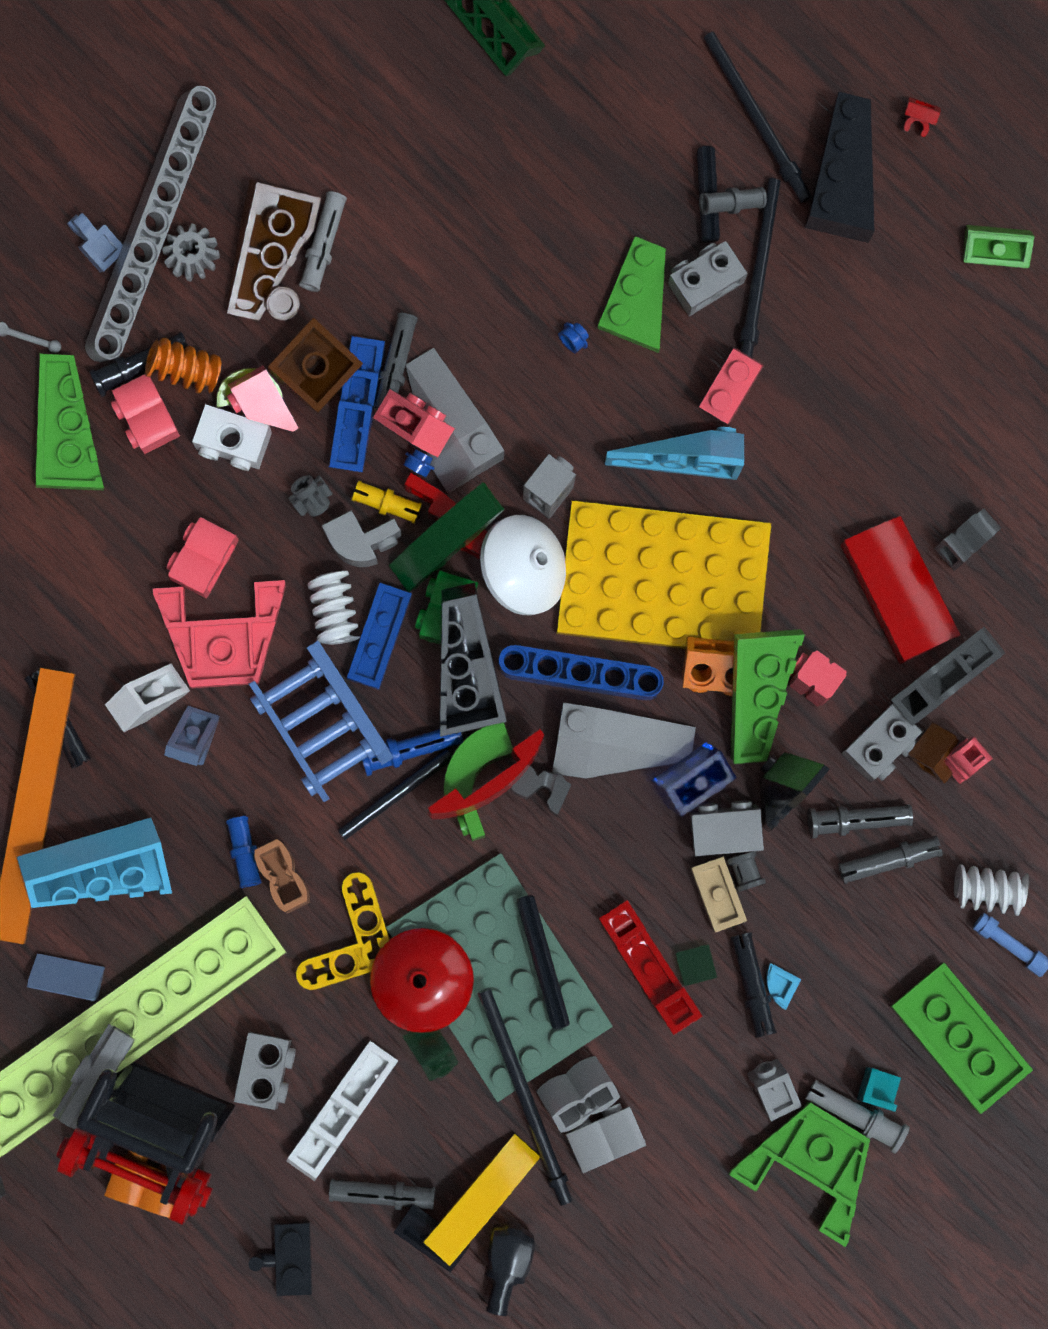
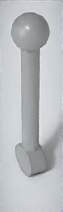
(54, 345)

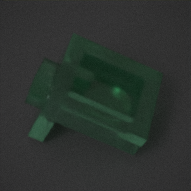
(432, 1053)

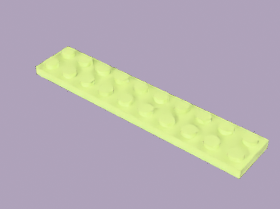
(145, 1007)

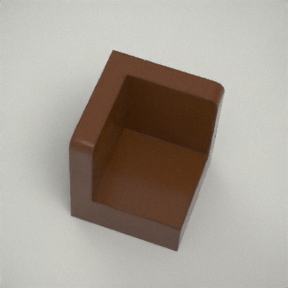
(933, 750)

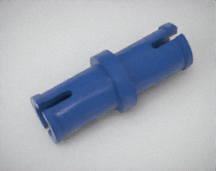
(243, 852)

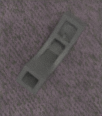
(948, 676)

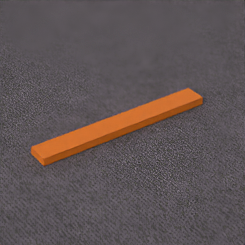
(34, 796)

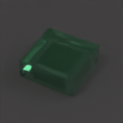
(696, 965)

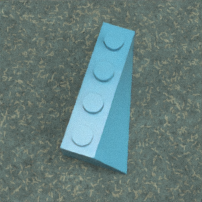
(97, 866)

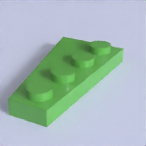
(759, 689)

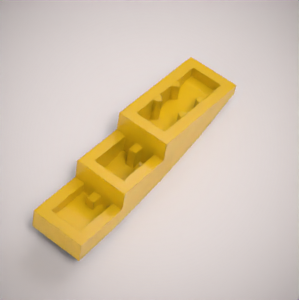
(481, 1199)

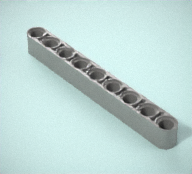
(161, 212)

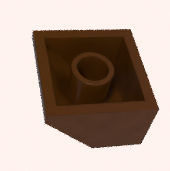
(314, 366)

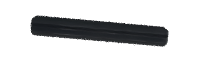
(543, 962)

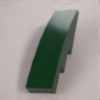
(446, 537)

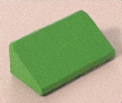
(998, 246)

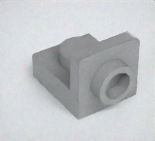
(774, 1089)

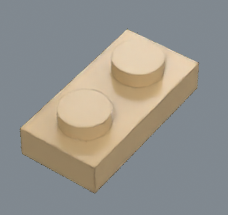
(718, 894)

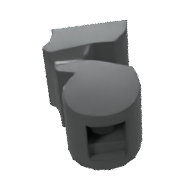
(967, 539)
(554, 783)

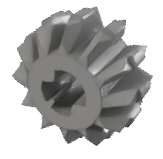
(192, 263)

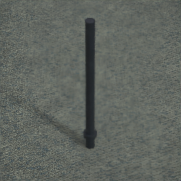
(557, 1179)

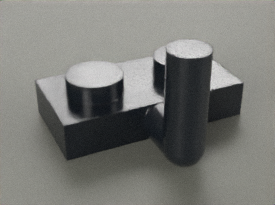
(290, 1258)

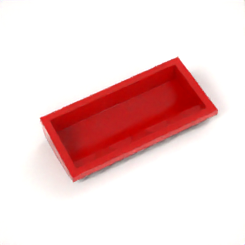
(899, 589)

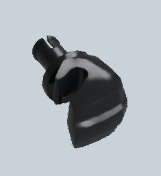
(509, 1263)

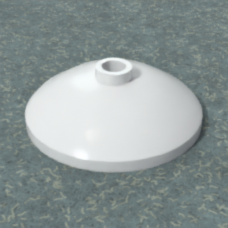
(512, 566)

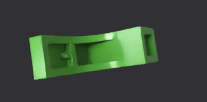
(471, 757)

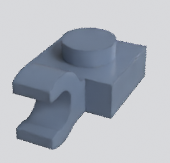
(99, 244)

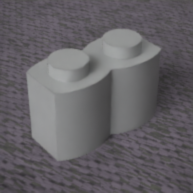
(578, 1094)
(605, 1138)

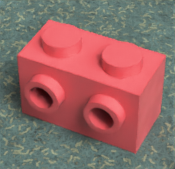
(413, 422)

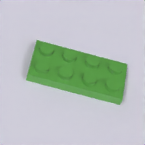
(961, 1038)

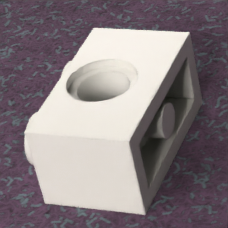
(219, 423)

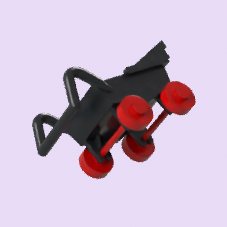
(155, 1120)

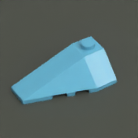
(700, 454)

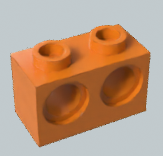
(719, 658)

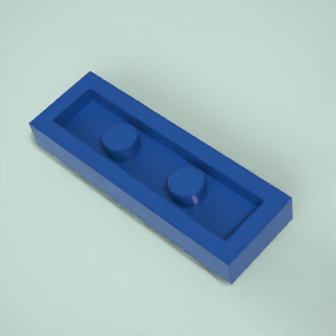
(379, 636)

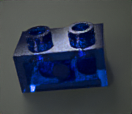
(694, 779)

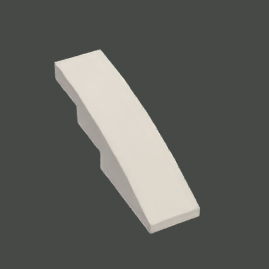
(342, 1111)

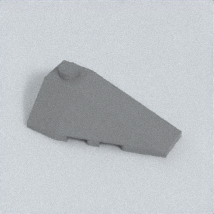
(611, 742)

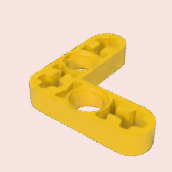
(358, 951)

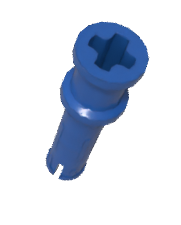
(394, 748)

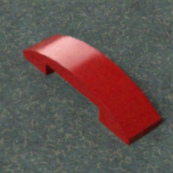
(454, 804)
(650, 968)

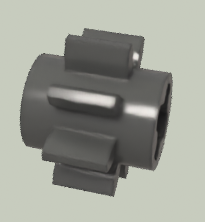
(310, 495)

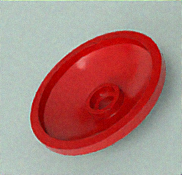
(446, 973)

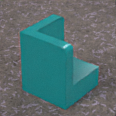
(879, 1089)

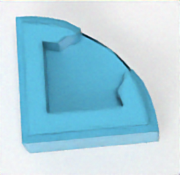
(781, 985)

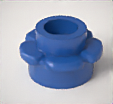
(574, 337)
(419, 462)

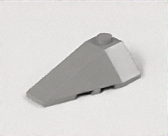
(472, 444)

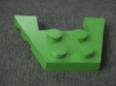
(820, 1152)

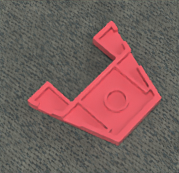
(222, 649)

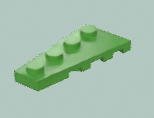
(63, 433)

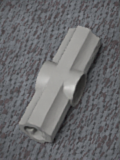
(106, 1055)

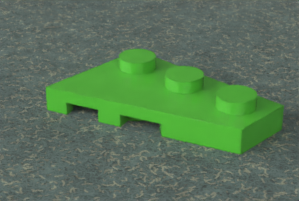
(637, 297)

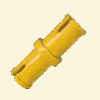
(386, 501)

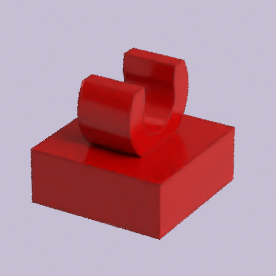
(922, 112)

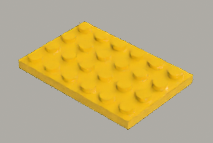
(661, 575)

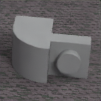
(356, 547)

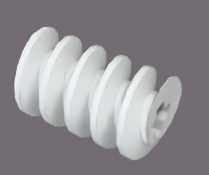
(332, 608)
(991, 889)

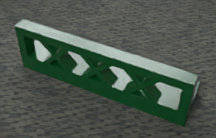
(507, 23)

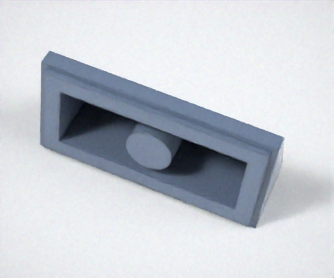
(66, 977)

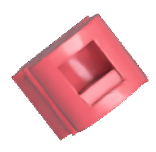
(967, 759)

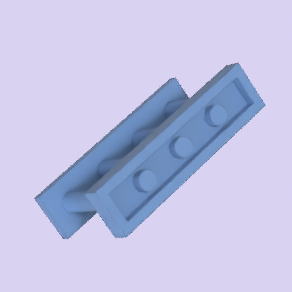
(353, 719)

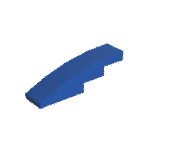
(357, 407)

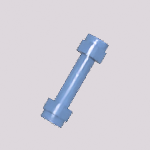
(988, 927)

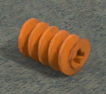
(183, 364)

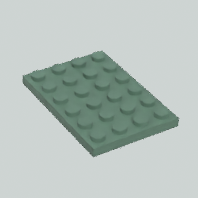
(486, 922)

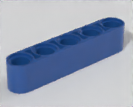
(596, 666)

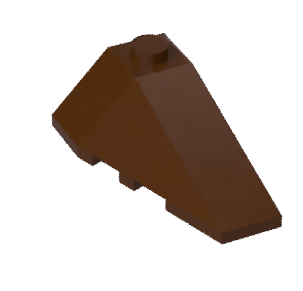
(269, 239)

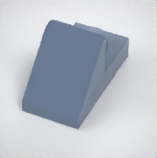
(192, 736)

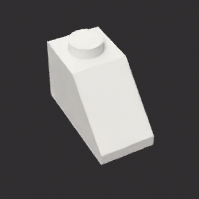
(146, 697)

